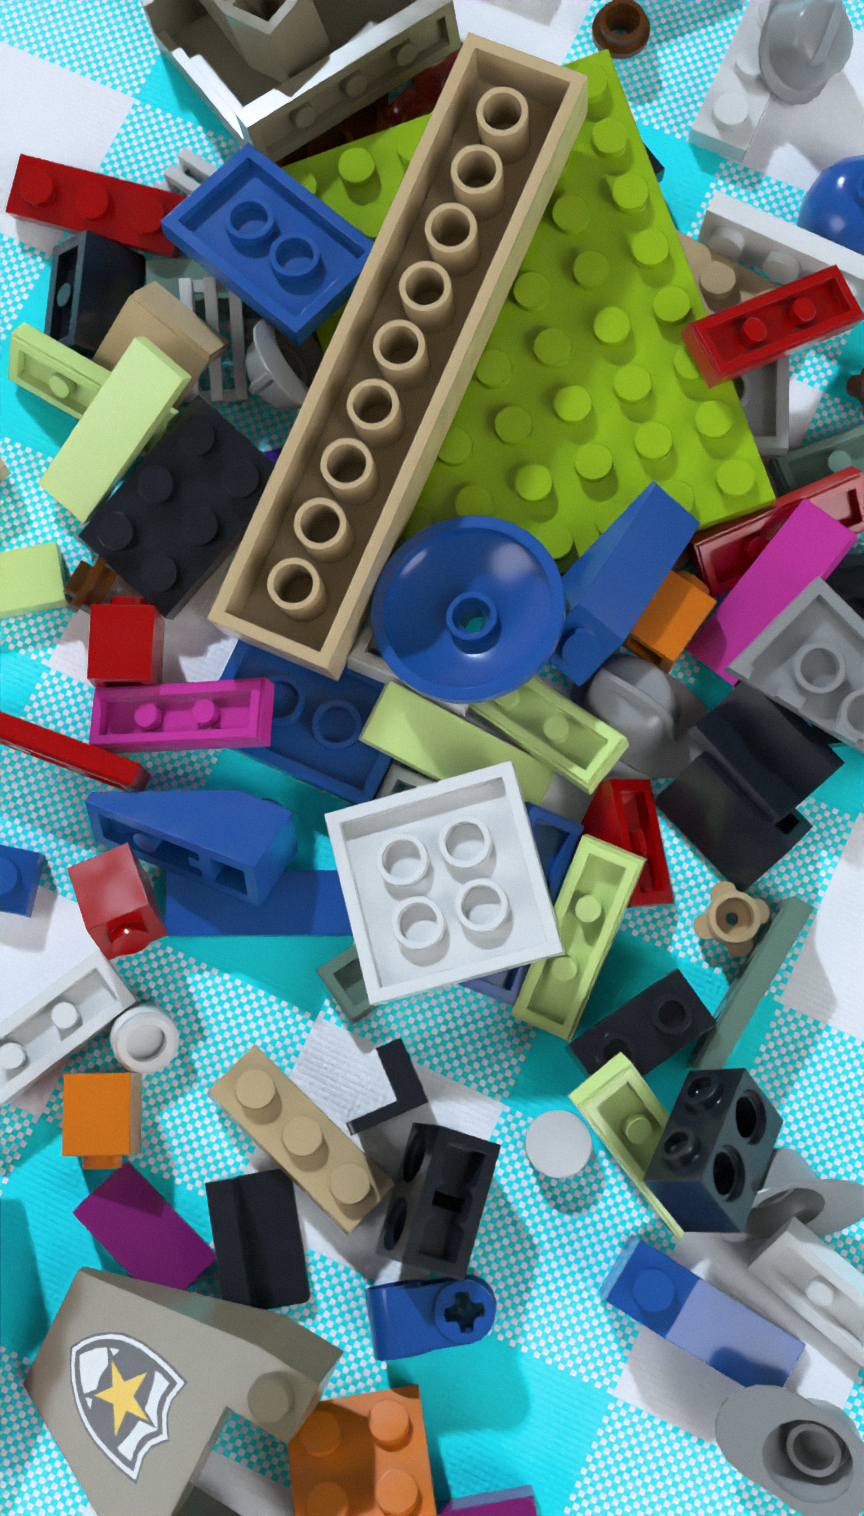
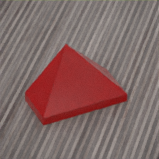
(627, 818)

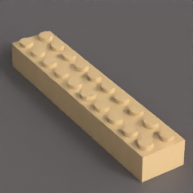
(402, 356)

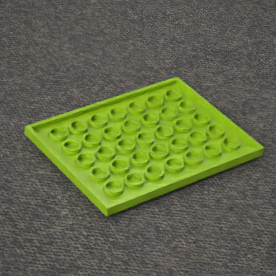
(586, 364)

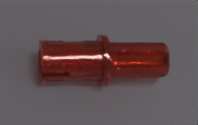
(422, 94)

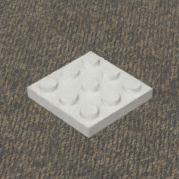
(443, 884)

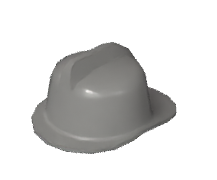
(803, 47)
(280, 368)
(647, 710)
(796, 1190)
(794, 1449)

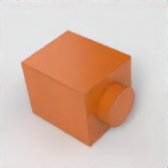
(670, 620)
(102, 1117)

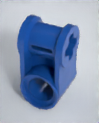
(414, 1315)

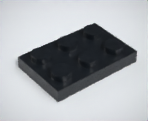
(181, 508)

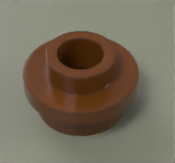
(624, 16)
(89, 585)

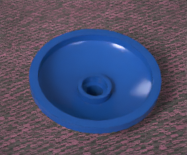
(462, 573)

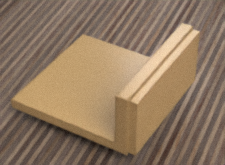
(170, 327)

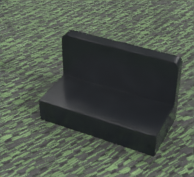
(89, 288)
(765, 750)
(727, 824)
(403, 1082)
(258, 1240)

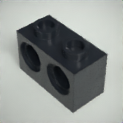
(645, 1028)
(714, 1151)
(438, 1200)

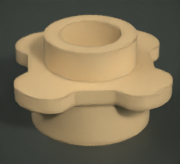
(749, 914)

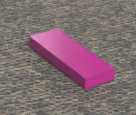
(802, 550)
(183, 716)

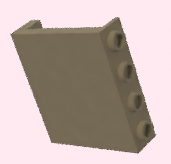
(369, 54)

